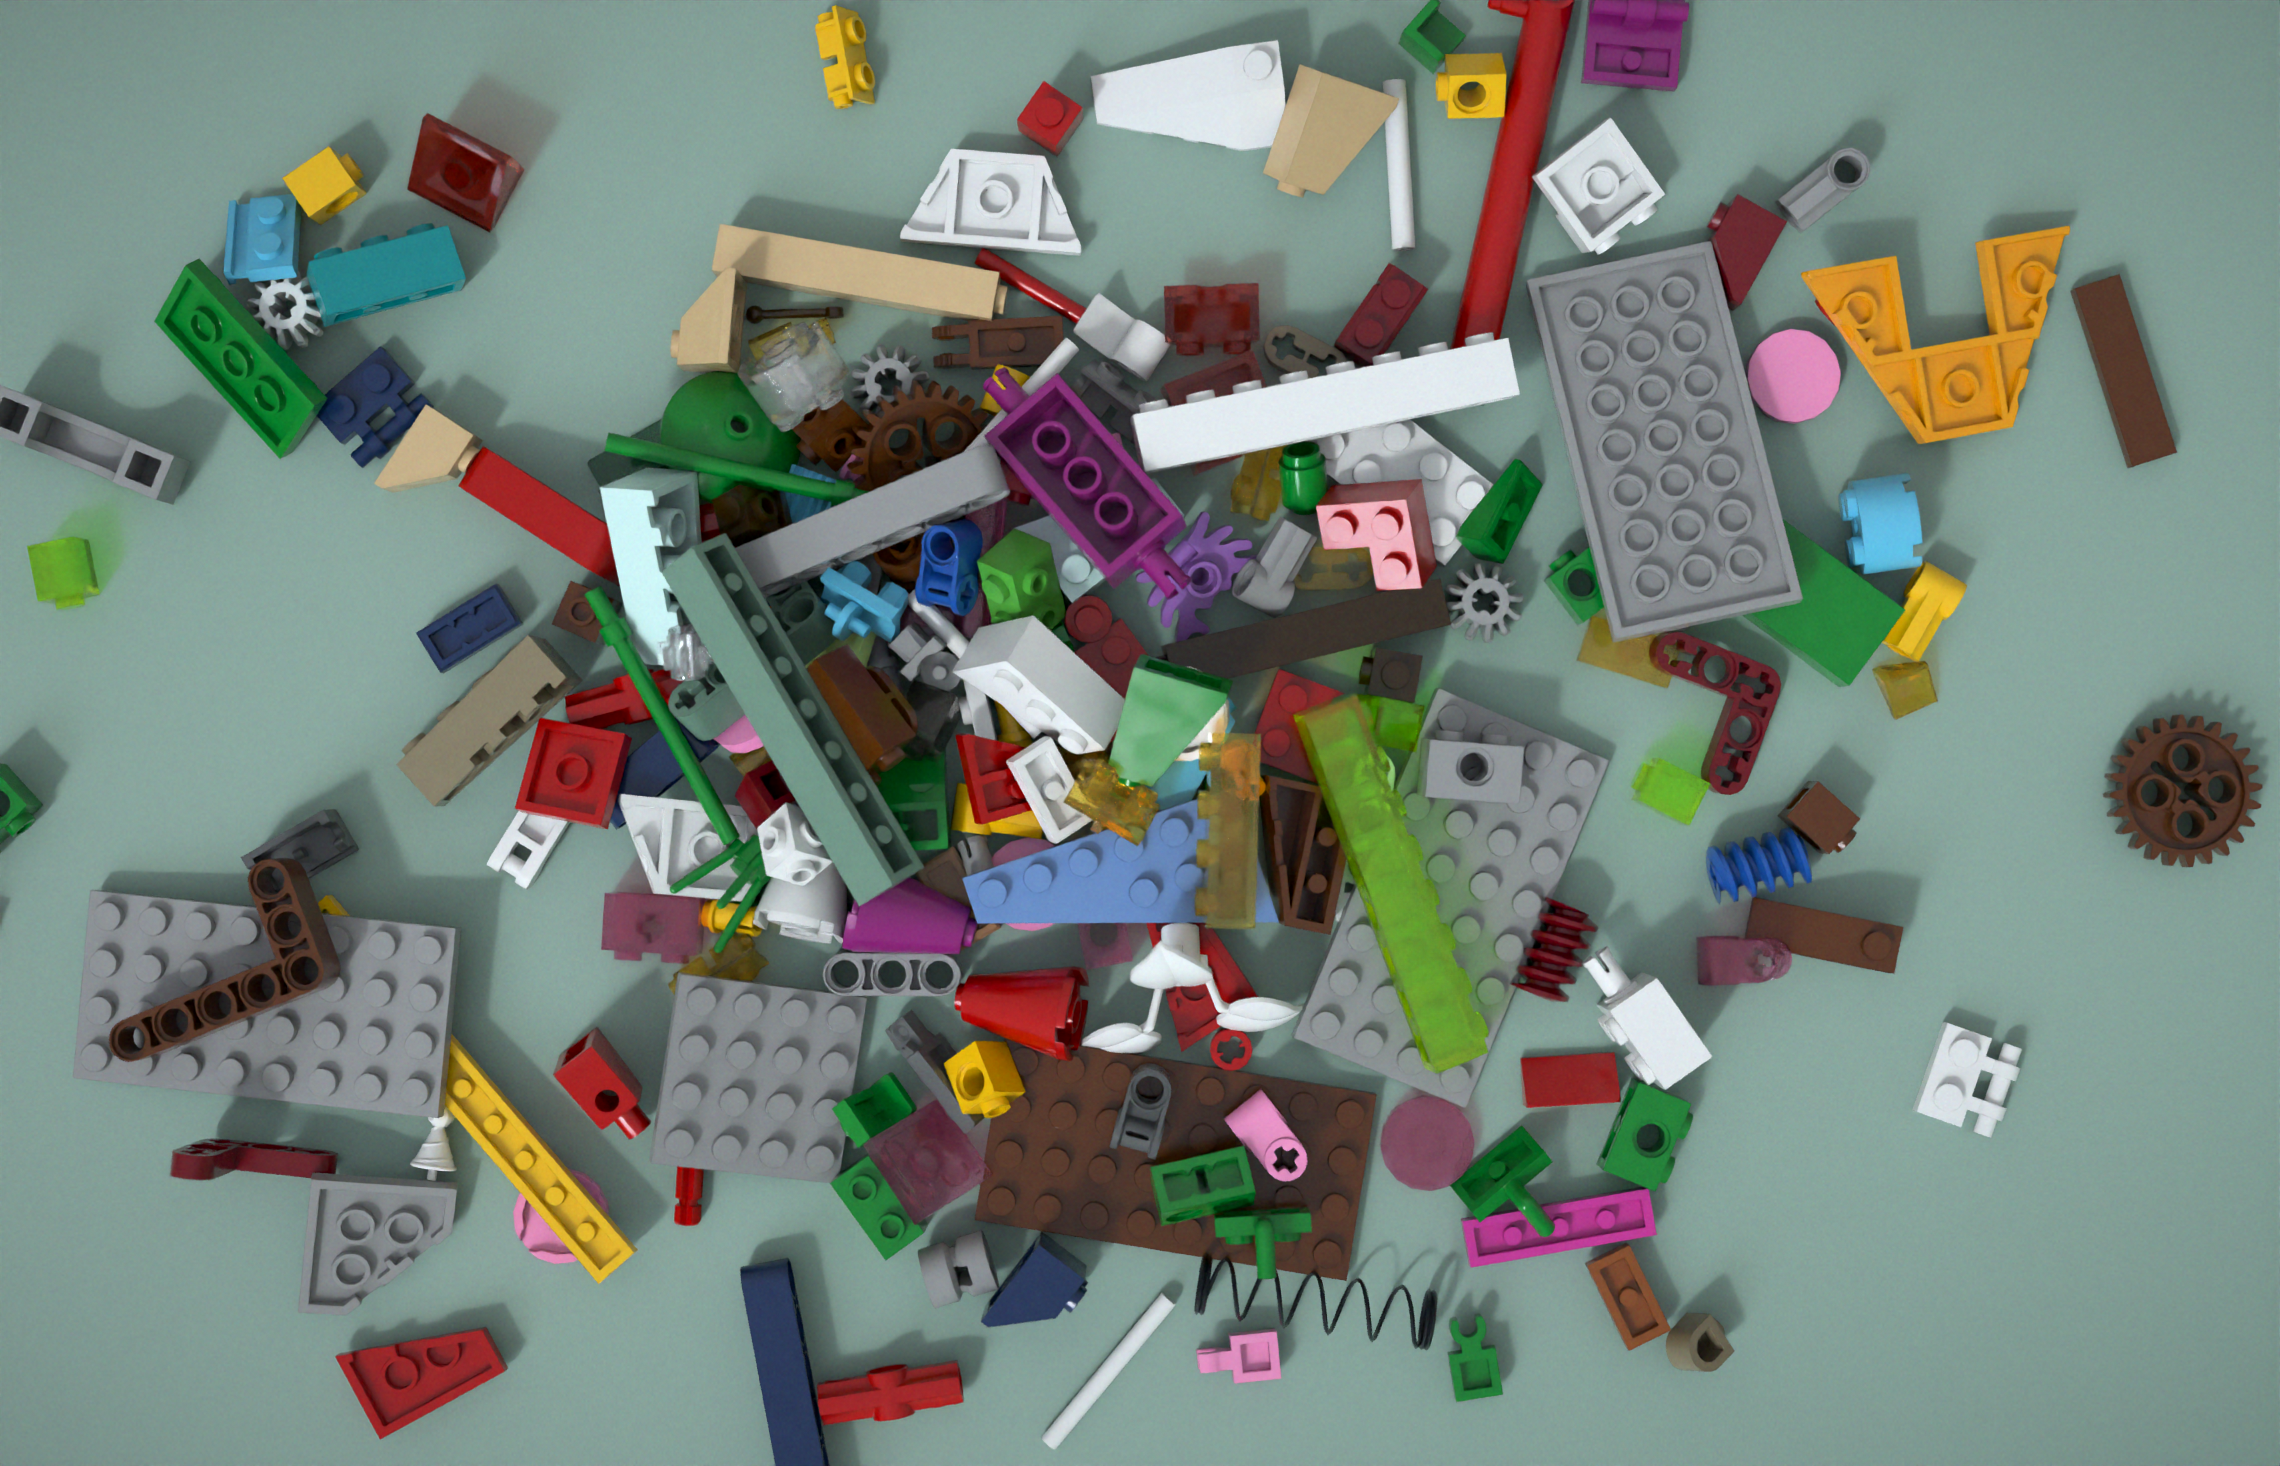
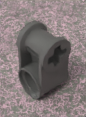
(1142, 1119)

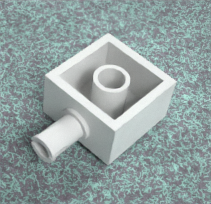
(1646, 1022)

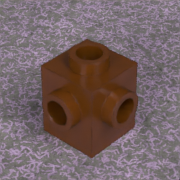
(828, 434)

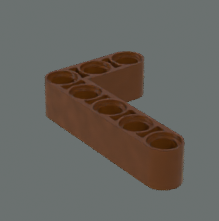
(245, 987)

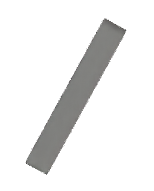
(875, 520)

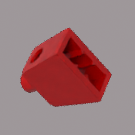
(593, 1067)

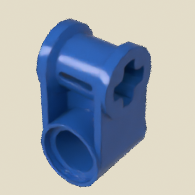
(947, 571)

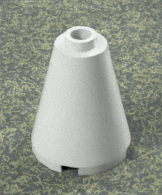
(806, 911)

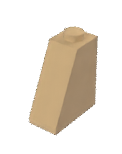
(1323, 130)

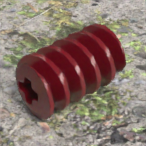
(1555, 952)

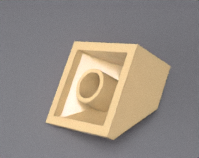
(713, 327)

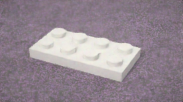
(1410, 453)

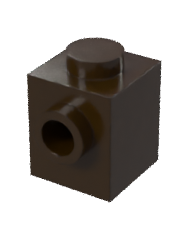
(1390, 674)

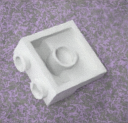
(1599, 188)

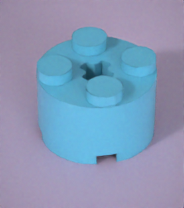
(1882, 524)

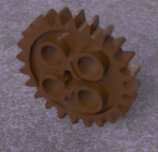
(883, 465)
(2157, 822)

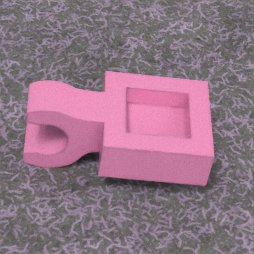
(1250, 1356)

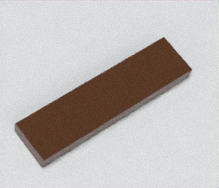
(2123, 371)

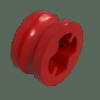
(1236, 1062)

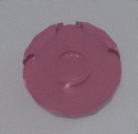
(1426, 1143)

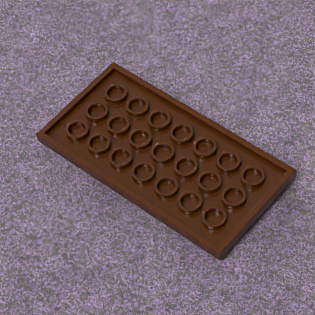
(1064, 1179)

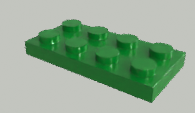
(240, 358)

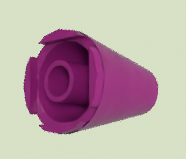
(910, 921)

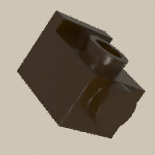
(750, 513)

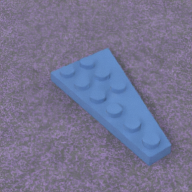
(1106, 879)

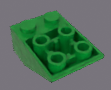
(919, 801)

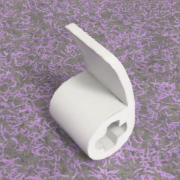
(1121, 338)

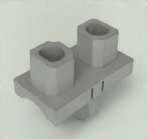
(926, 658)

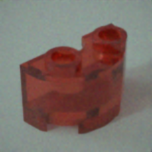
(1212, 318)

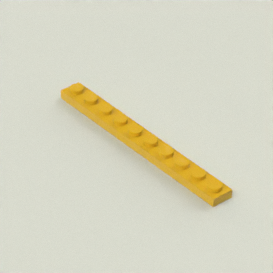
(528, 1160)

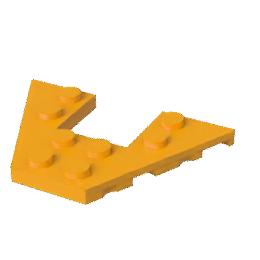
(1957, 384)

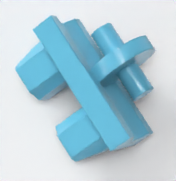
(859, 609)

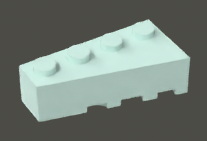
(650, 525)

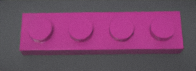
(1577, 1223)

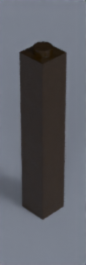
(1313, 632)

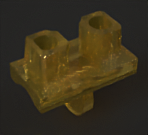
(1111, 803)

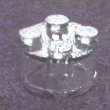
(795, 375)

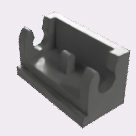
(312, 843)

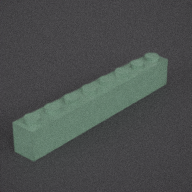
(792, 718)

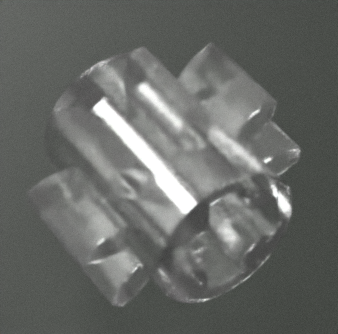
(684, 654)

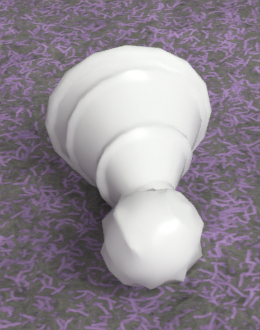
(436, 1151)

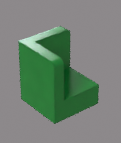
(1431, 37)

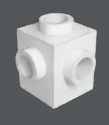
(791, 846)

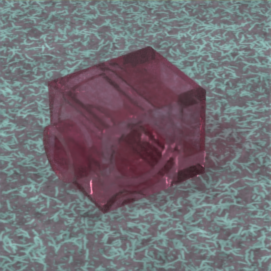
(1105, 955)

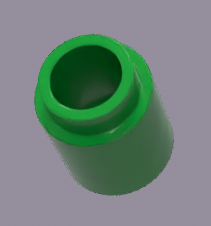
(1302, 477)

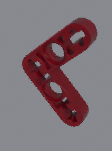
(1738, 703)
(216, 1157)

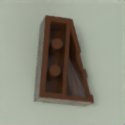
(1301, 854)

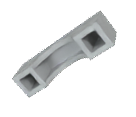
(91, 446)

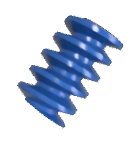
(1757, 863)

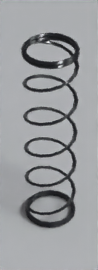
(1427, 1315)

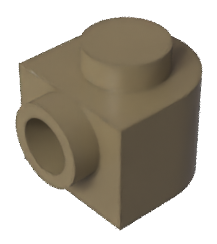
(1698, 1343)

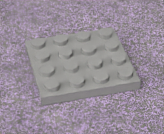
(756, 1078)

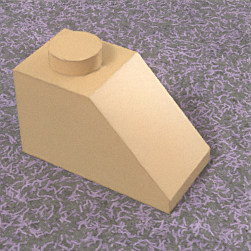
(430, 453)

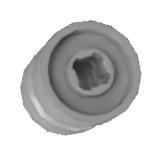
(941, 1272)

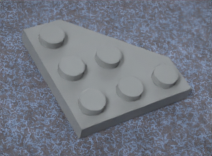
(367, 1234)

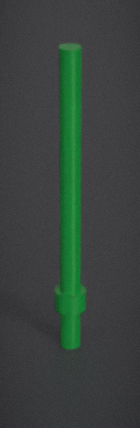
(832, 492)
(617, 633)

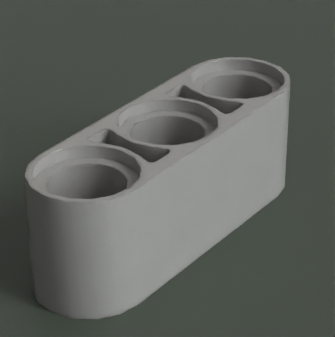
(871, 982)

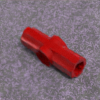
(616, 702)
(890, 1392)

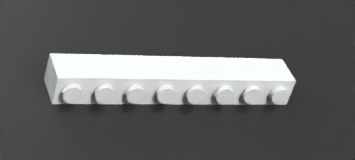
(1325, 404)

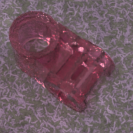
(1735, 960)

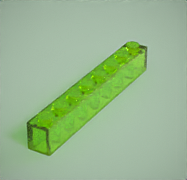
(1392, 883)

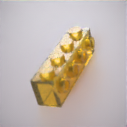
(1230, 830)

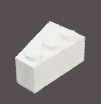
(1042, 683)

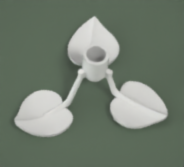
(1179, 963)

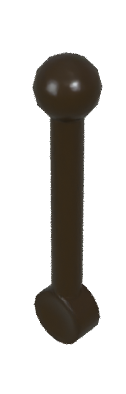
(756, 314)

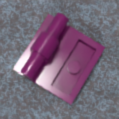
(1634, 43)

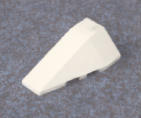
(1208, 97)

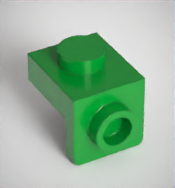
(874, 1109)

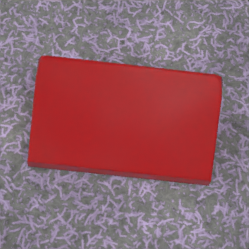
(1569, 1080)

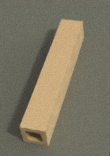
(860, 274)

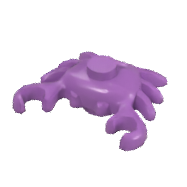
(1210, 570)

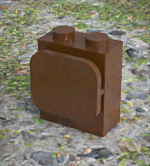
(867, 709)

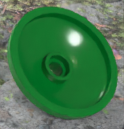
(700, 422)

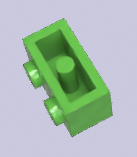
(1021, 580)

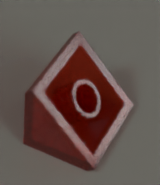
(462, 173)

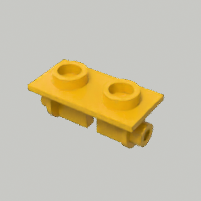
(843, 36)

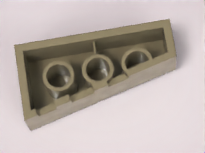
(487, 719)

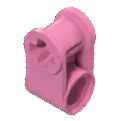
(1263, 1131)

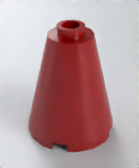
(1028, 1007)

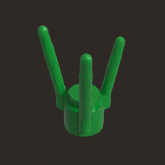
(749, 869)

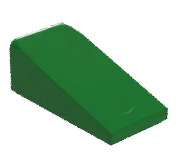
(1501, 514)

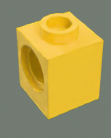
(1481, 102)
(326, 184)
(984, 1078)

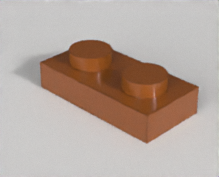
(1627, 1296)

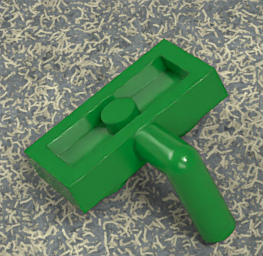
(1503, 1177)
(1268, 1227)

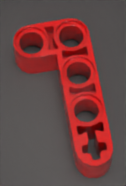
(542, 512)

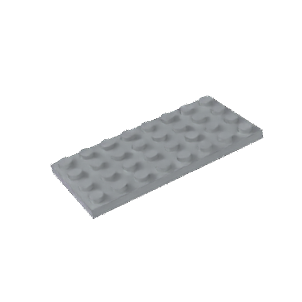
(1663, 442)
(1491, 880)
(360, 1044)

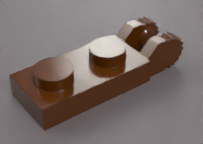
(1001, 341)

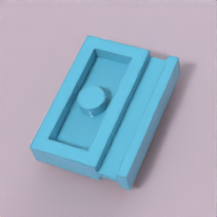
(263, 239)

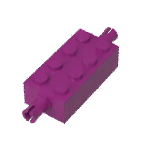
(1086, 481)

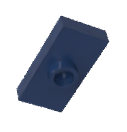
(469, 628)

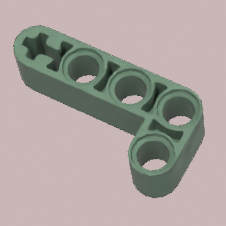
(708, 703)

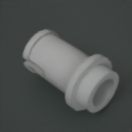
(975, 854)

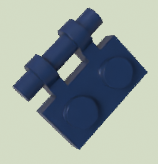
(363, 397)

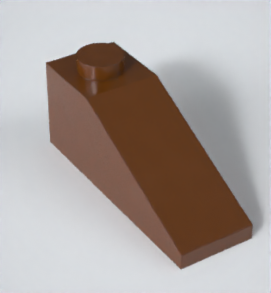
(1826, 935)

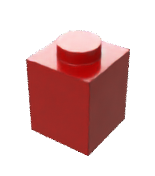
(1050, 118)

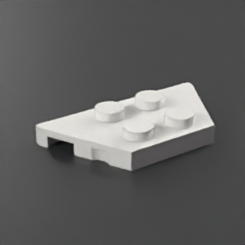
(993, 204)
(678, 838)

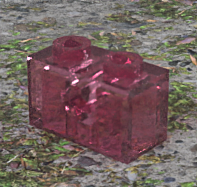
(628, 911)

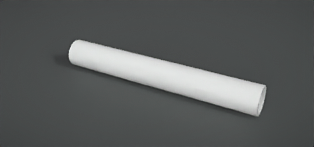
(1399, 169)

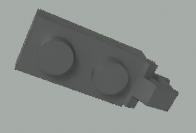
(926, 1056)

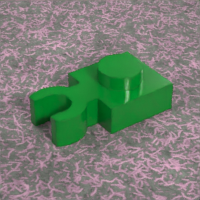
(1475, 1366)

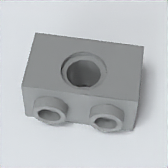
(1499, 772)

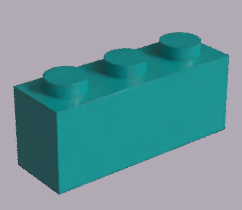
(385, 274)

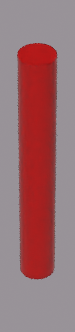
(1030, 285)

